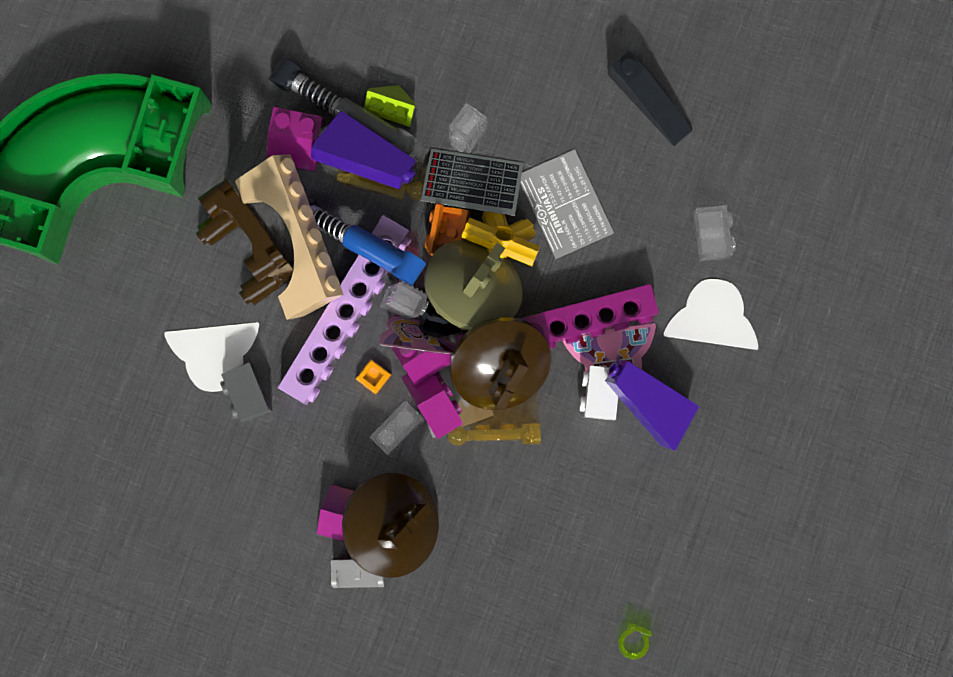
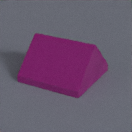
(332, 512)

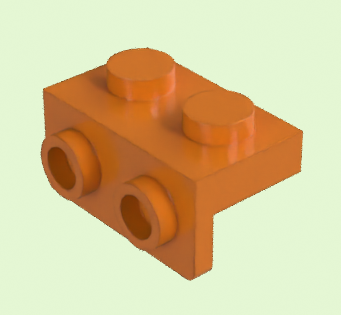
(446, 226)

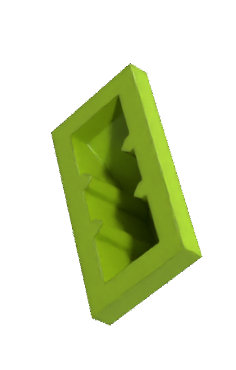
(391, 104)

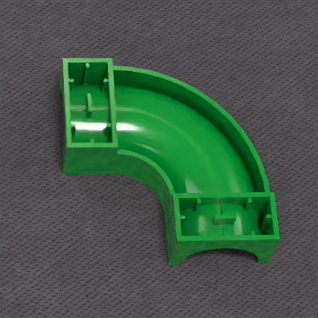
(85, 138)

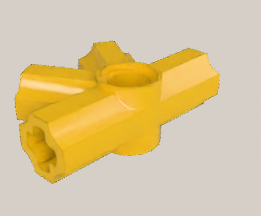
(513, 238)

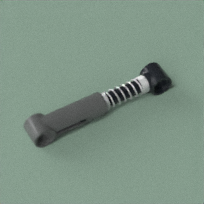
(290, 77)

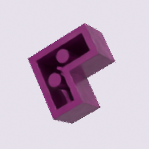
(435, 404)

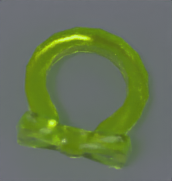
(645, 635)

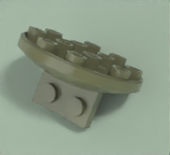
(472, 284)

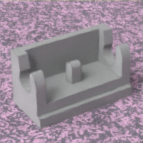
(348, 574)

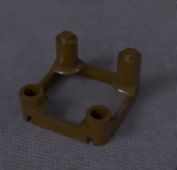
(266, 263)

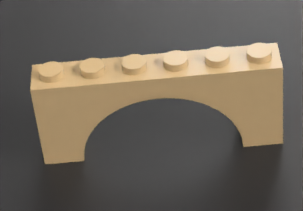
(313, 274)

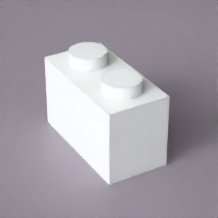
(600, 398)

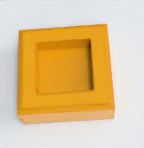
(373, 376)

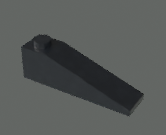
(649, 97)

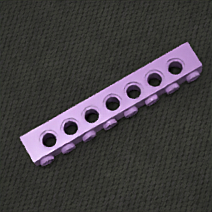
(305, 360)

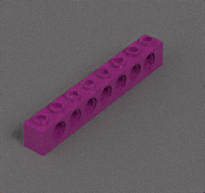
(640, 297)

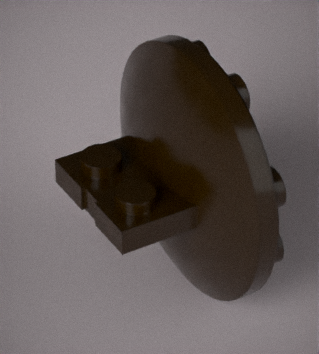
(500, 363)
(390, 525)

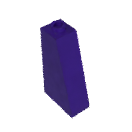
(362, 152)
(654, 404)

